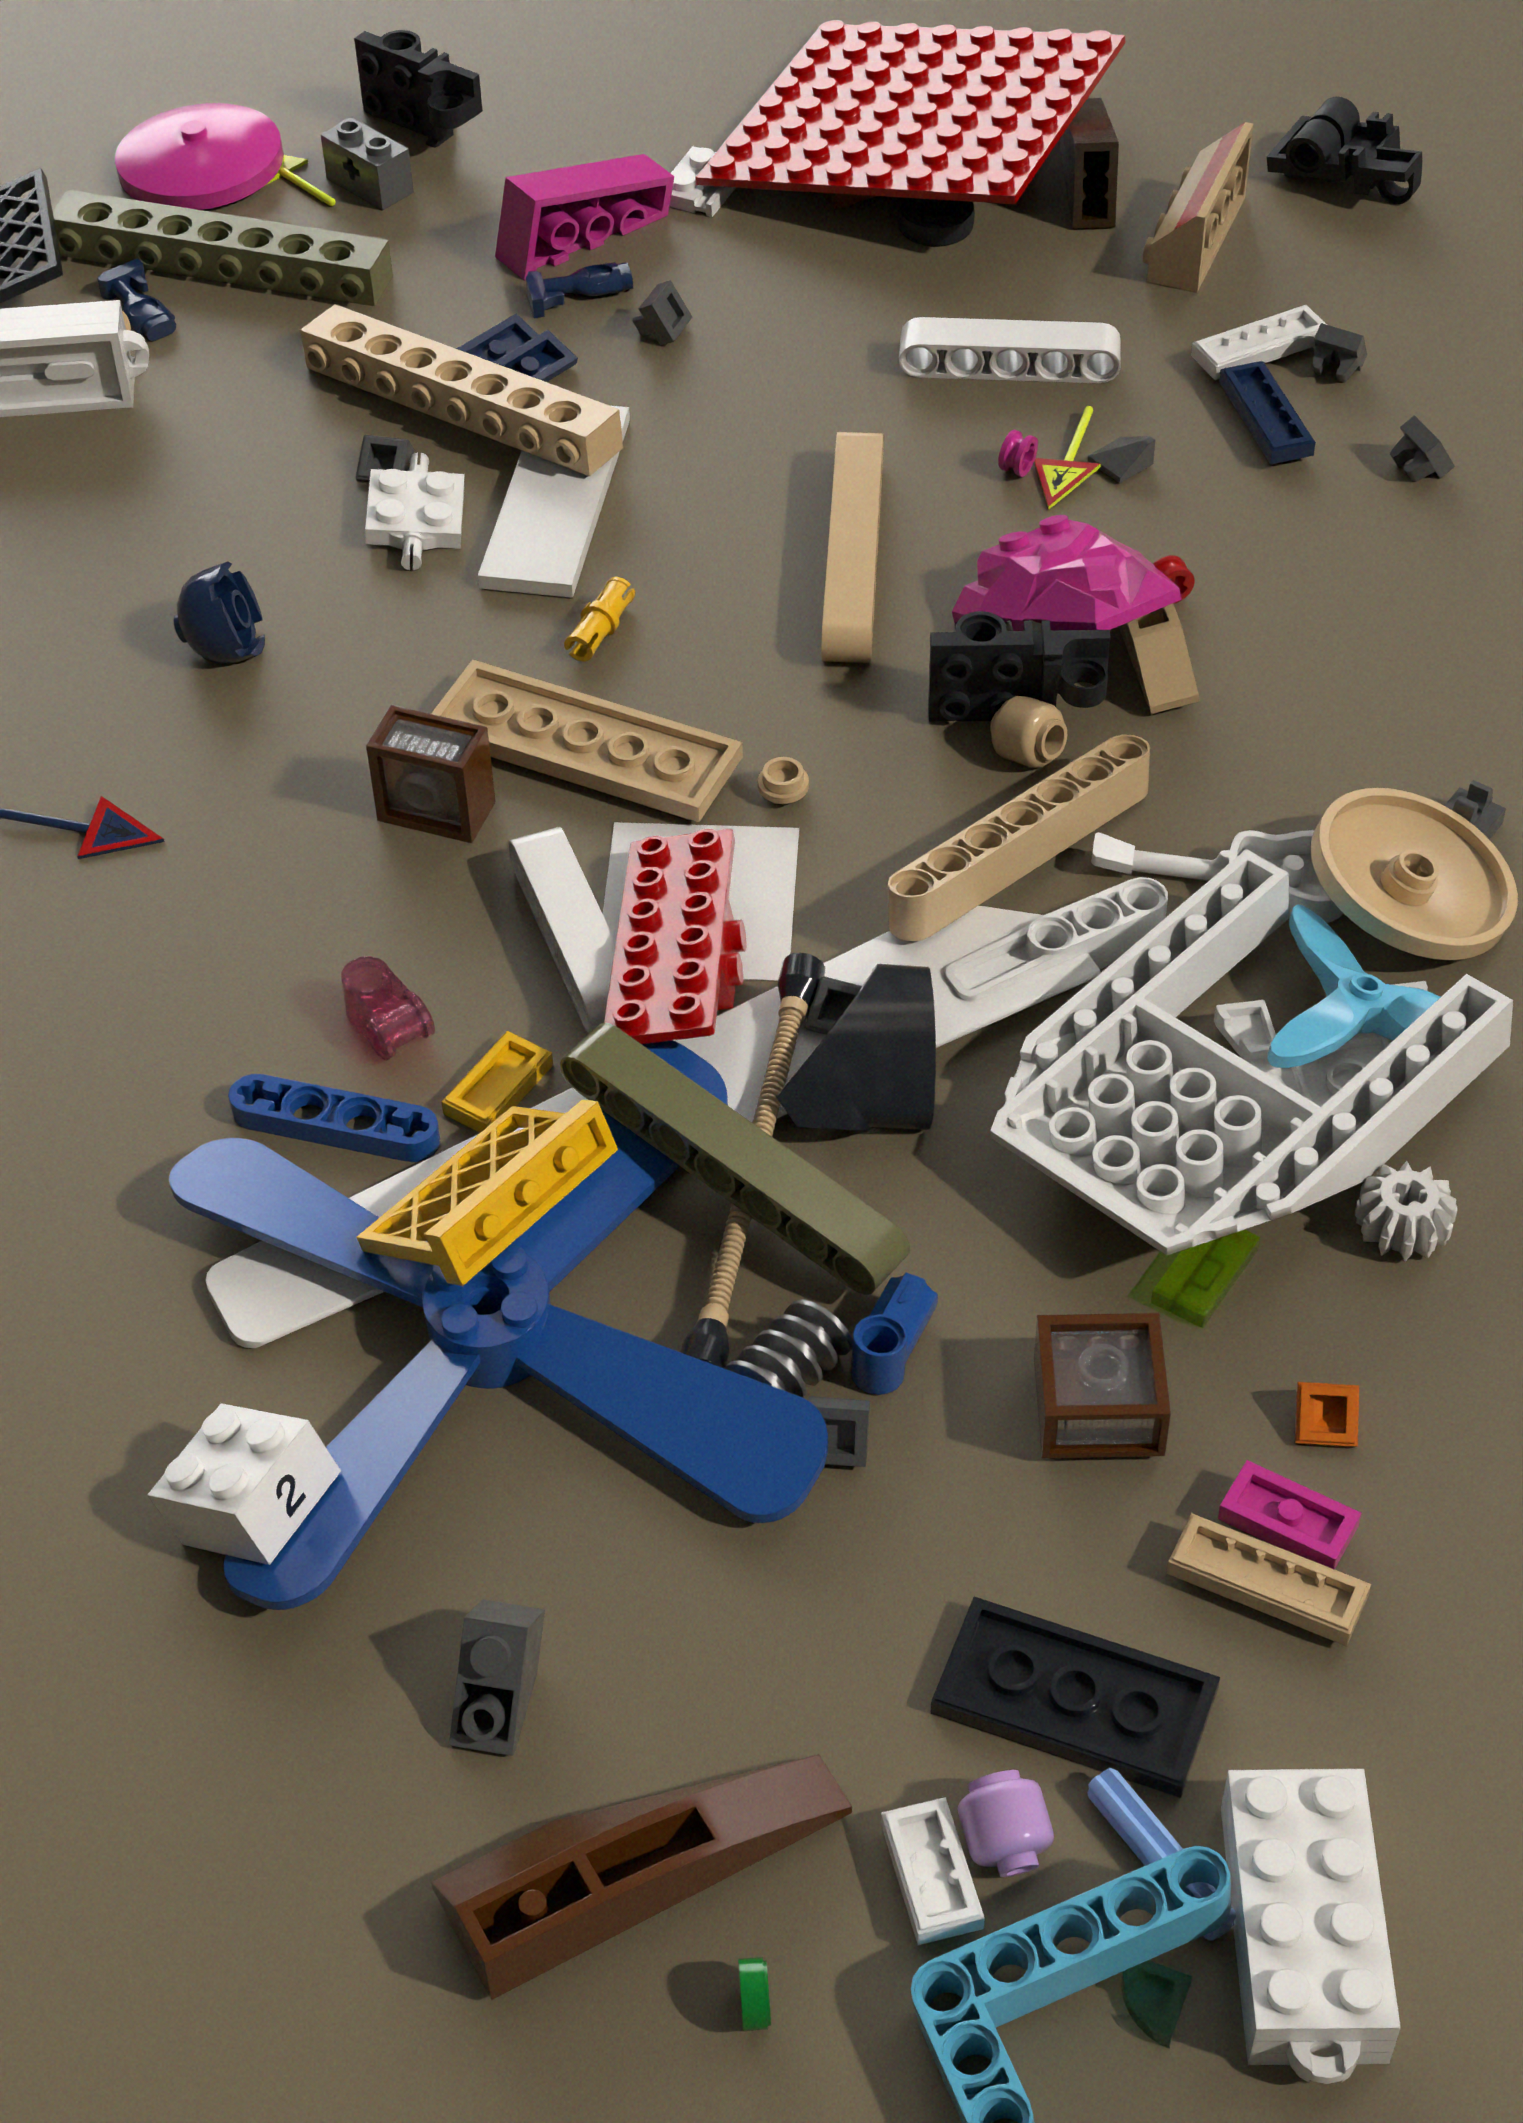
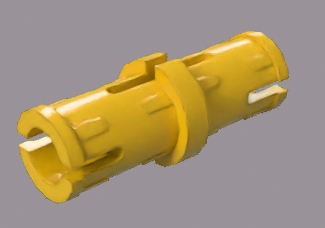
(599, 619)

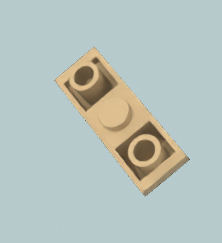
(1161, 659)

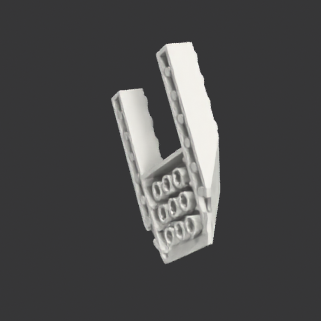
(1188, 1134)

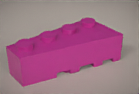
(577, 207)

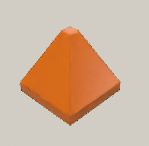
(1327, 1414)

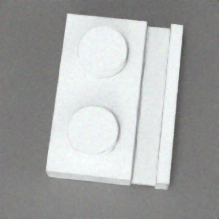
(692, 197)

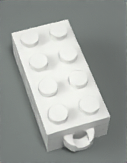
(68, 359)
(1309, 1921)

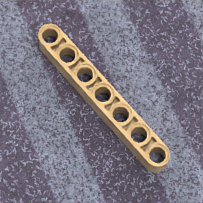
(853, 548)
(1017, 837)

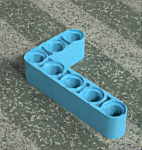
(1053, 1974)

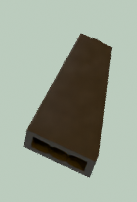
(1091, 167)

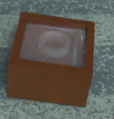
(431, 773)
(1101, 1385)

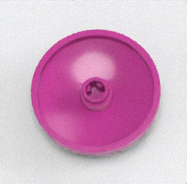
(199, 156)

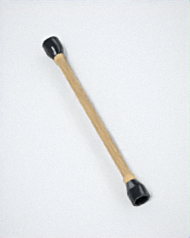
(796, 989)

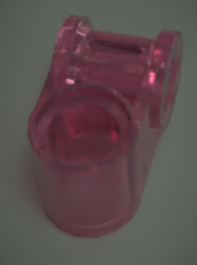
(383, 1006)

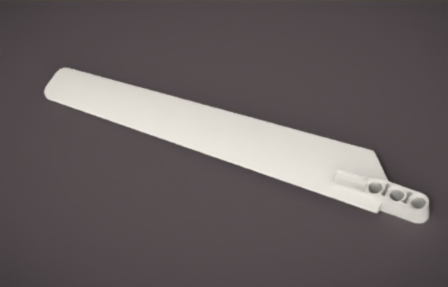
(980, 973)

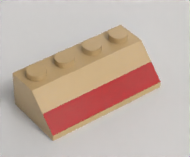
(1200, 213)

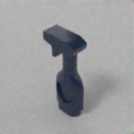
(587, 281)
(144, 312)

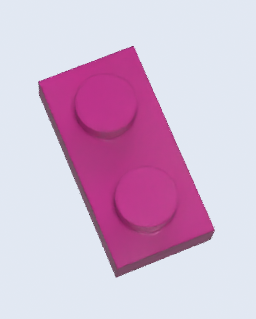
(1289, 1515)

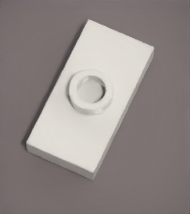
(932, 1871)

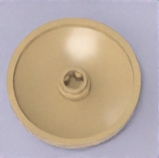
(1414, 873)

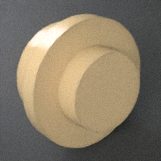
(783, 780)

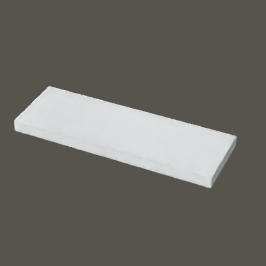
(546, 526)

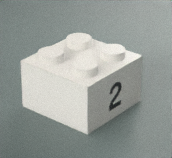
(244, 1483)

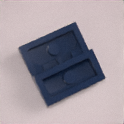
(522, 349)

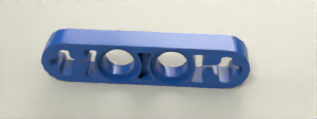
(330, 1125)

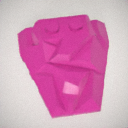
(1067, 577)

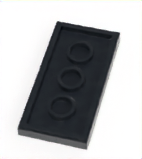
(1076, 1696)

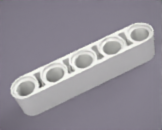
(1010, 350)
(567, 919)

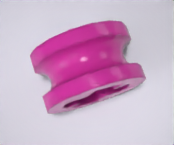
(1018, 453)

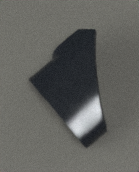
(874, 1060)

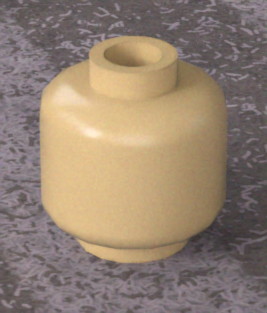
(1028, 732)

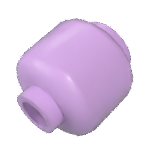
(1005, 1822)

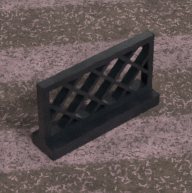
(42, 225)

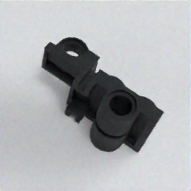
(414, 86)
(1339, 145)
(987, 665)

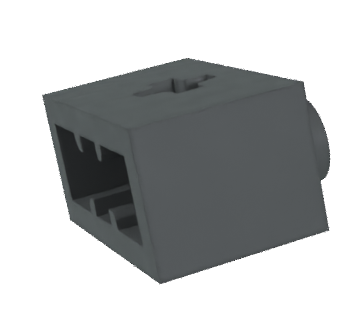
(367, 163)

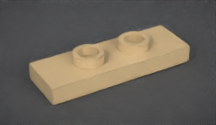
(1268, 1579)

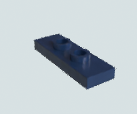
(1267, 412)

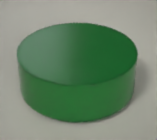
(754, 1994)

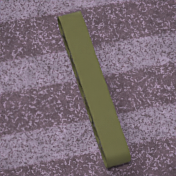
(736, 1158)

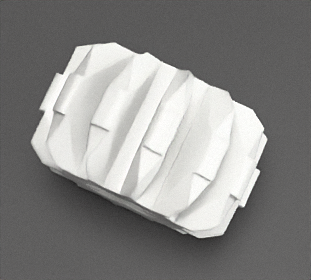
(1406, 1211)

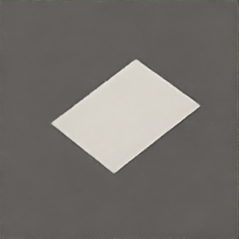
(759, 886)

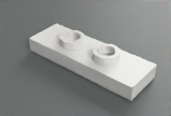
(1258, 341)

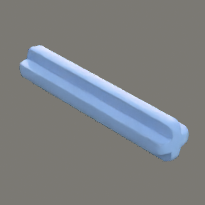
(1143, 1830)

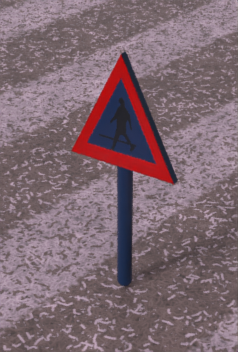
(107, 833)

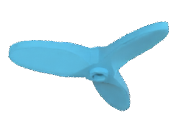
(1353, 1000)

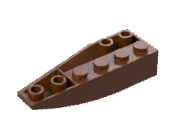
(623, 1864)

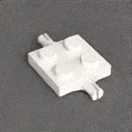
(415, 509)

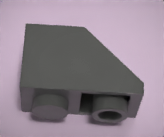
(495, 1675)

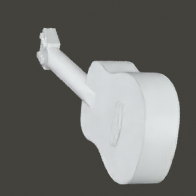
(1285, 851)

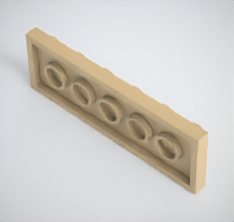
(593, 740)

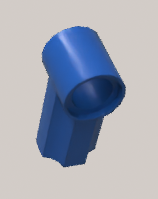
(890, 1334)

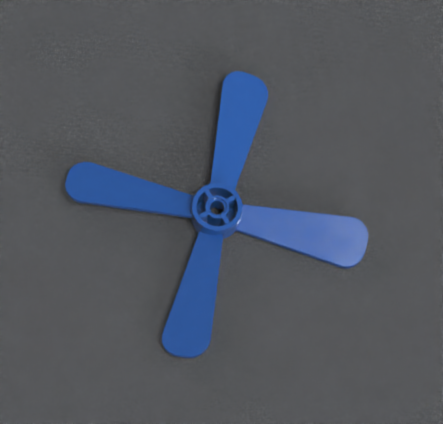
(710, 1426)

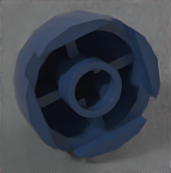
(219, 616)

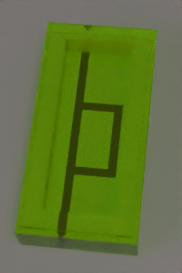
(1204, 1276)

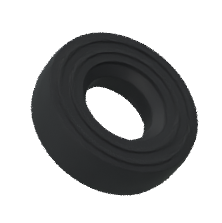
(935, 230)

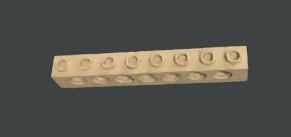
(463, 389)

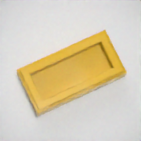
(497, 1082)

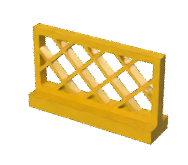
(493, 1189)

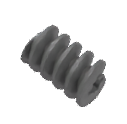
(795, 1348)

